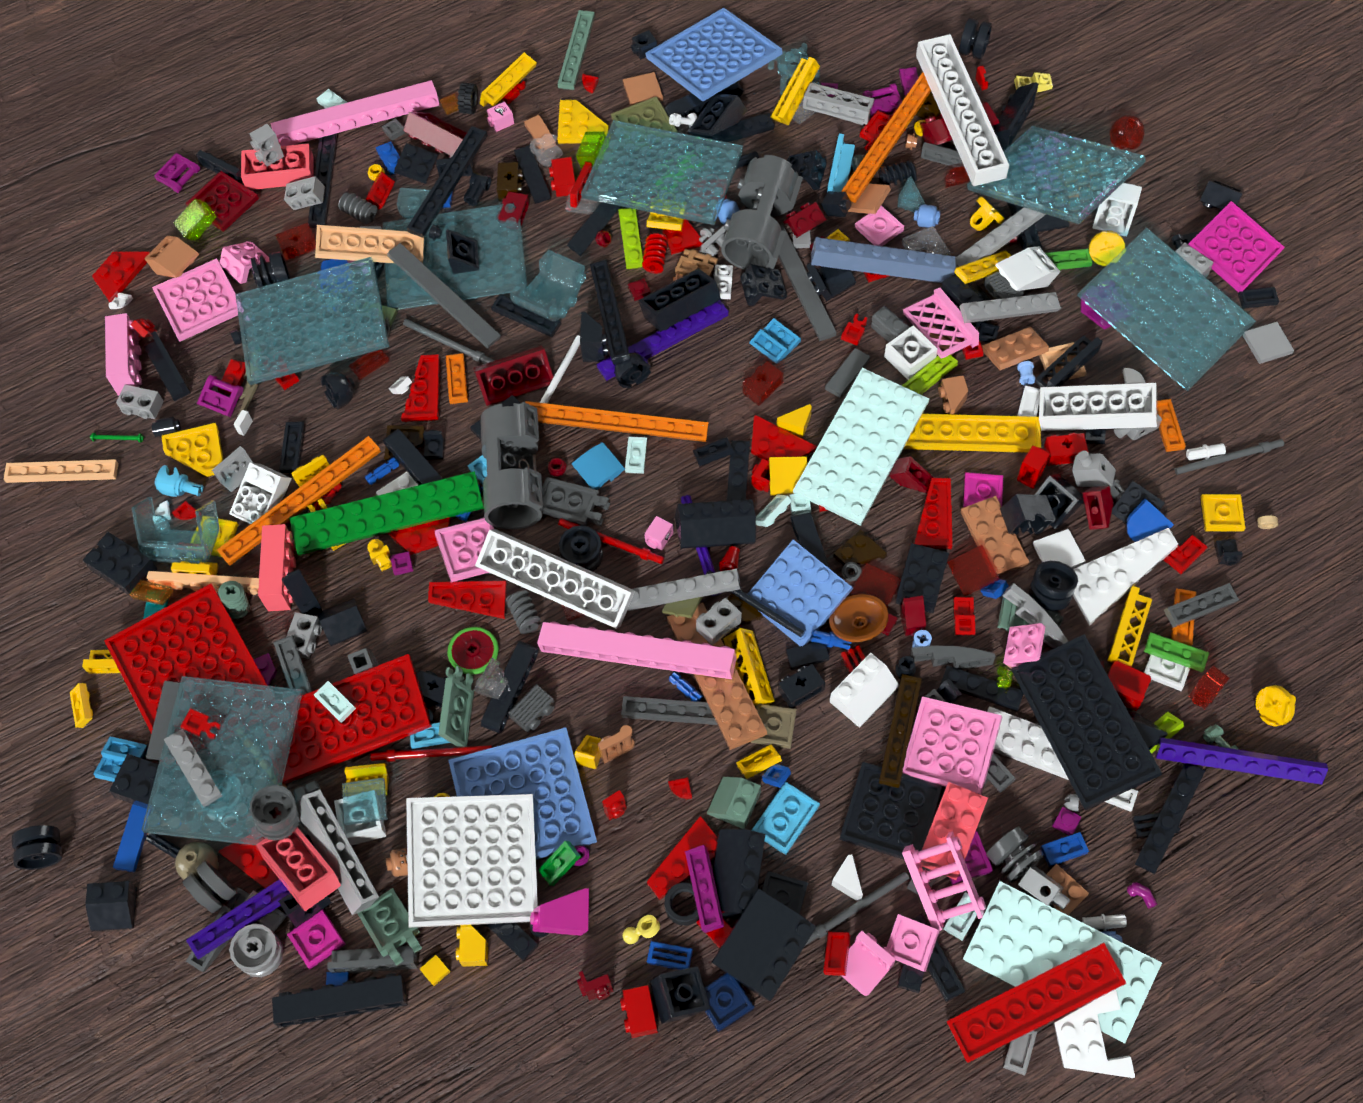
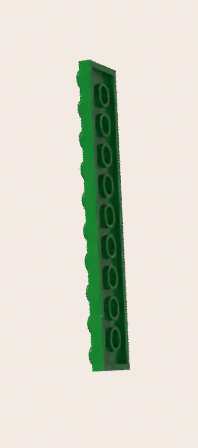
(386, 513)

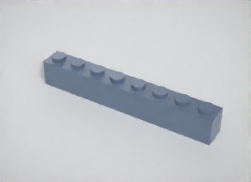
(882, 260)

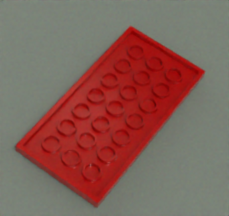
(386, 710)

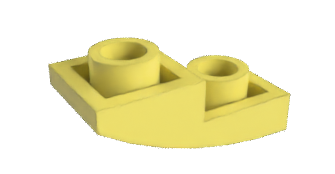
(1043, 79)

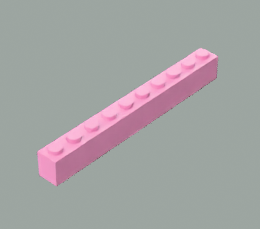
(355, 114)
(637, 650)

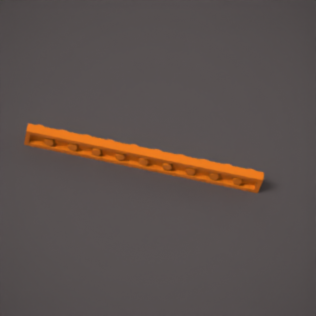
(887, 139)
(621, 422)
(300, 499)

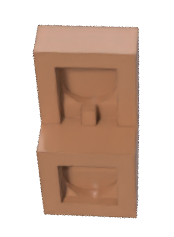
(536, 128)

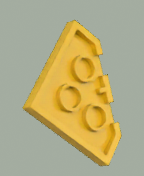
(575, 121)
(195, 448)

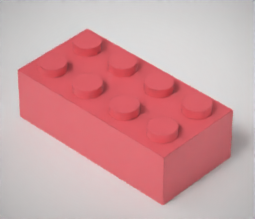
(294, 166)
(275, 563)
(957, 812)
(299, 868)

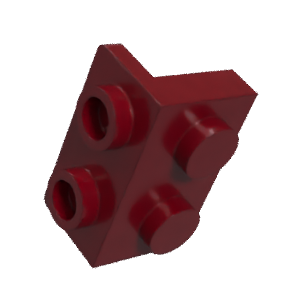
(805, 220)
(597, 988)

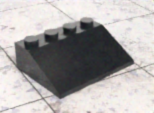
(764, 945)

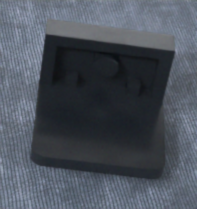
(809, 166)
(830, 280)
(760, 282)

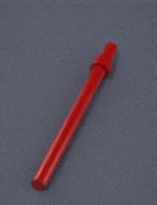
(644, 553)
(391, 755)

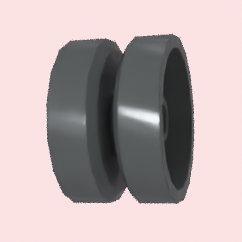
(205, 890)

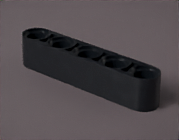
(692, 104)
(410, 458)
(807, 535)
(516, 674)

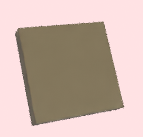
(779, 725)

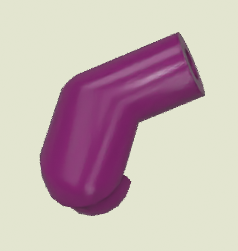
(1143, 891)

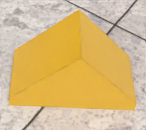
(796, 421)
(588, 752)

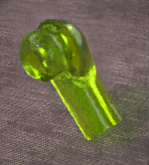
(1006, 677)

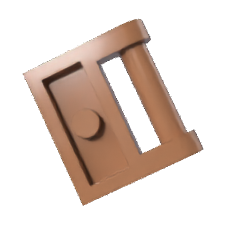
(610, 745)

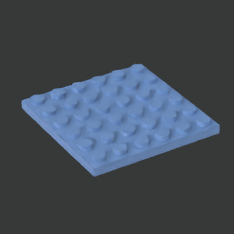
(713, 54)
(539, 767)

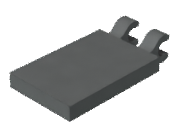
(572, 502)

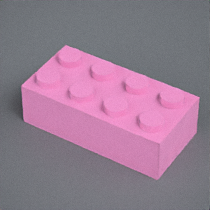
(122, 352)

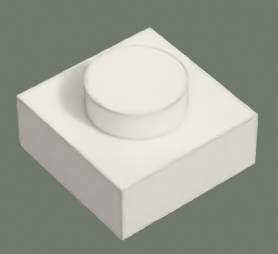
(401, 385)

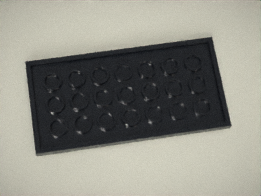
(1086, 722)

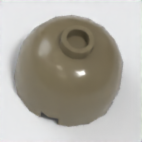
(192, 856)

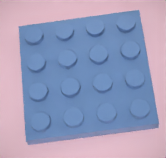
(800, 591)

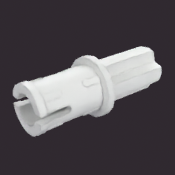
(1206, 451)
(1105, 922)

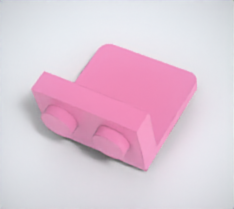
(237, 259)
(1024, 644)
(867, 963)

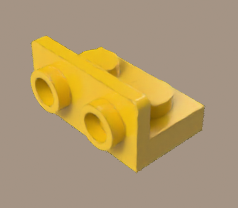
(206, 568)

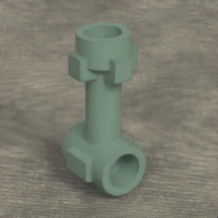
(1213, 734)

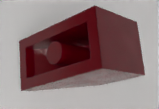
(911, 475)
(1098, 506)
(913, 615)

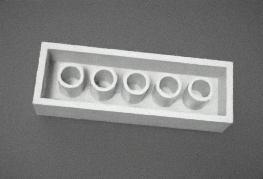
(1098, 407)

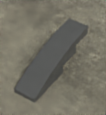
(957, 656)
(205, 961)

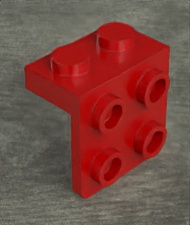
(1129, 684)

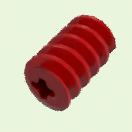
(654, 253)

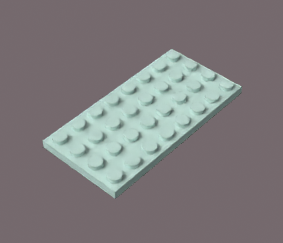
(861, 446)
(1026, 938)

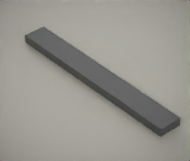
(805, 290)
(443, 295)

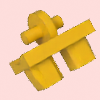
(379, 554)

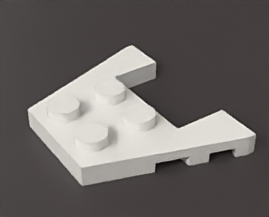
(1082, 1040)

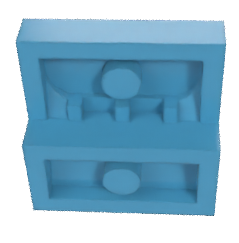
(775, 341)
(598, 466)
(114, 756)

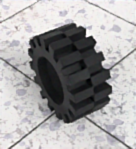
(467, 98)

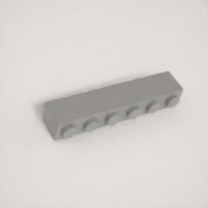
(336, 851)

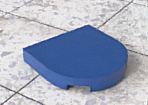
(1146, 521)

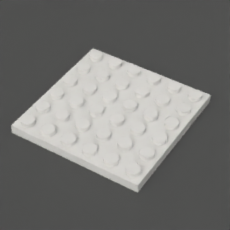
(470, 860)

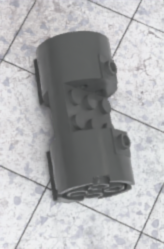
(767, 192)
(512, 484)

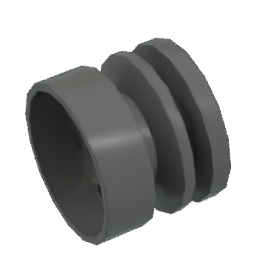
(274, 812)
(1015, 855)

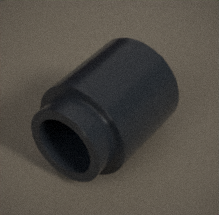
(165, 426)

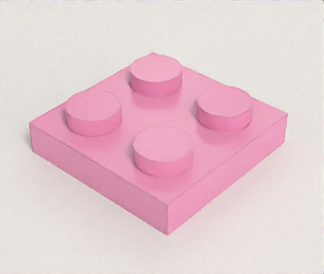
(879, 227)
(912, 942)

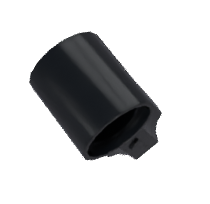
(478, 184)

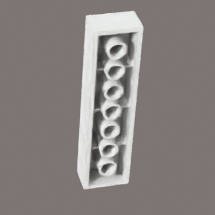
(555, 578)

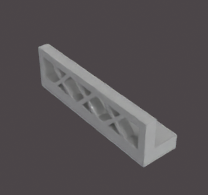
(837, 106)

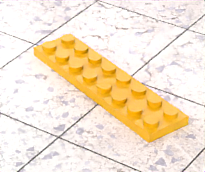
(975, 433)

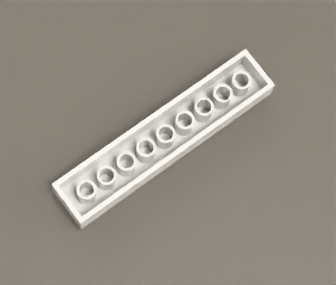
(962, 110)

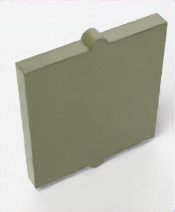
(682, 608)

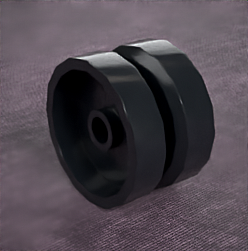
(975, 38)
(581, 547)
(1053, 585)
(36, 847)

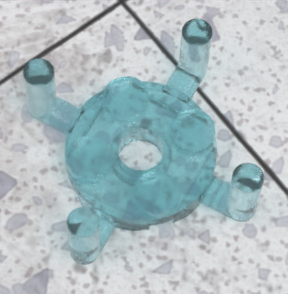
(787, 69)

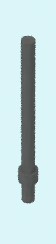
(476, 355)
(1263, 447)
(821, 929)

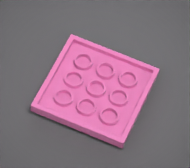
(197, 299)
(951, 744)

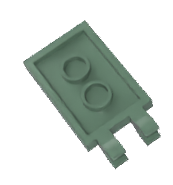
(456, 707)
(389, 926)

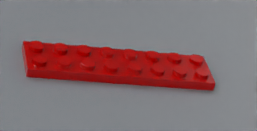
(1036, 1002)

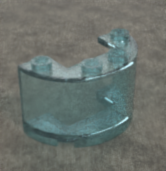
(553, 288)

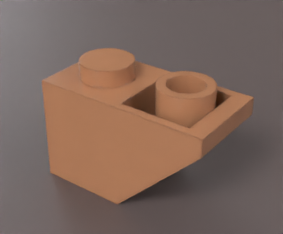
(954, 394)

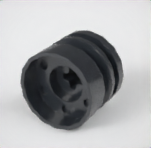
(271, 271)

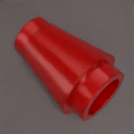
(730, 559)

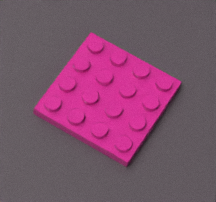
(1236, 246)

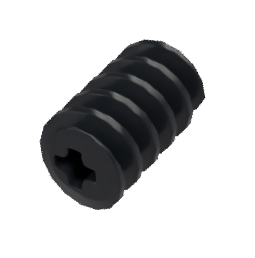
(897, 172)

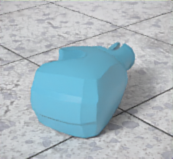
(175, 484)

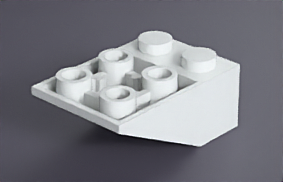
(1028, 269)
(259, 492)

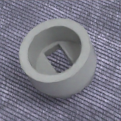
(1072, 802)

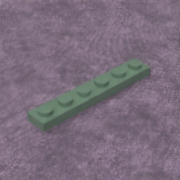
(576, 50)

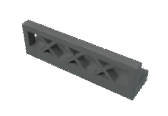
(941, 154)
(371, 960)

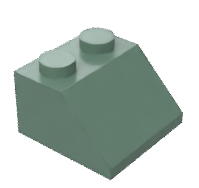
(735, 801)

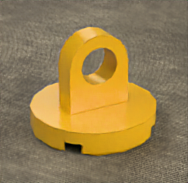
(986, 212)
(1105, 247)
(1275, 705)

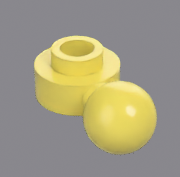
(647, 927)

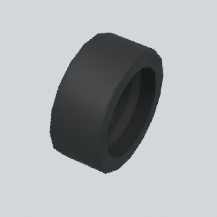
(672, 892)

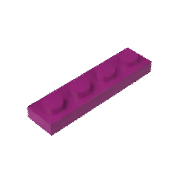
(704, 889)

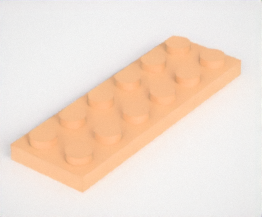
(361, 243)

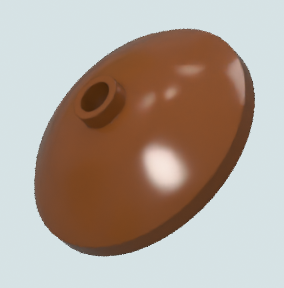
(859, 618)

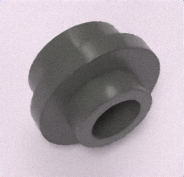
(853, 565)

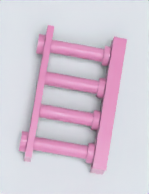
(930, 897)

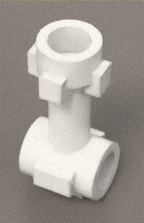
(677, 120)

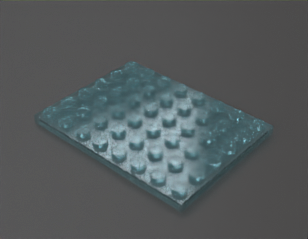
(662, 172)
(1060, 174)
(498, 251)
(1166, 308)
(311, 321)
(241, 759)

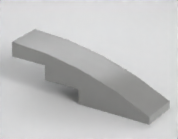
(1033, 613)

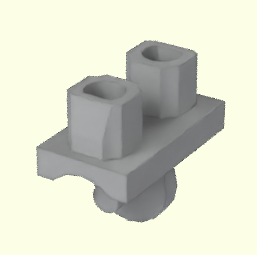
(708, 246)

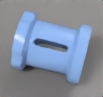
(1026, 373)
(919, 637)

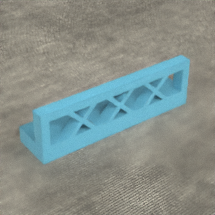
(841, 165)

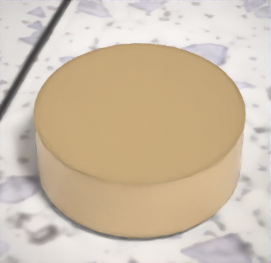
(1267, 522)

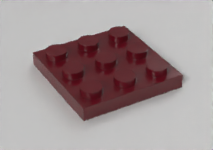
(226, 199)

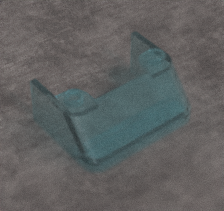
(167, 545)

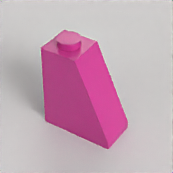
(563, 915)

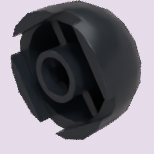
(632, 371)
(338, 389)

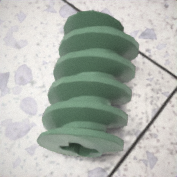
(234, 599)

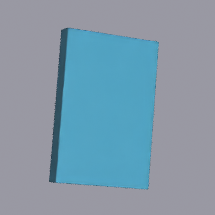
(786, 817)

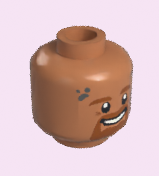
(397, 862)

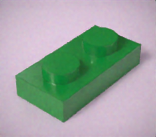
(559, 863)

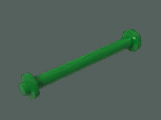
(140, 437)

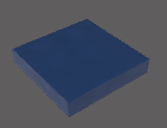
(726, 1001)

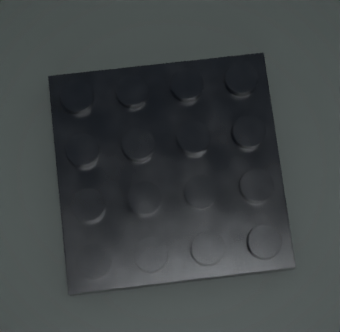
(889, 816)

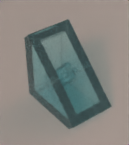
(910, 197)

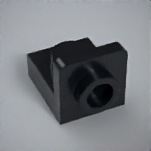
(434, 445)
(1227, 552)

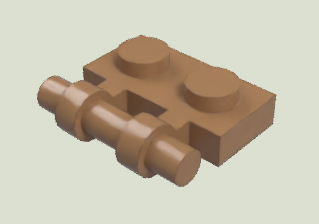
(690, 264)

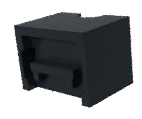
(1026, 513)

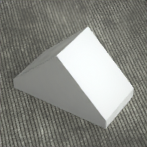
(847, 879)

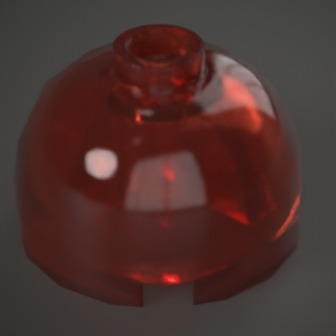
(1127, 132)

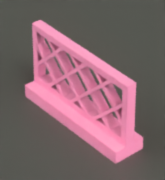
(953, 317)

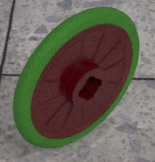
(464, 642)

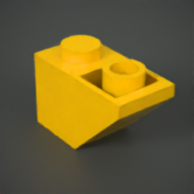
(473, 947)

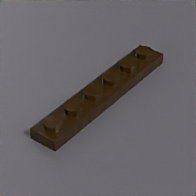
(900, 731)

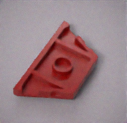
(118, 272)
(774, 441)
(419, 537)
(251, 862)

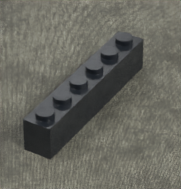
(339, 1001)

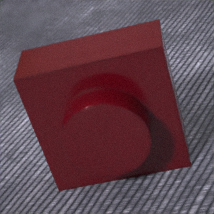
(639, 289)

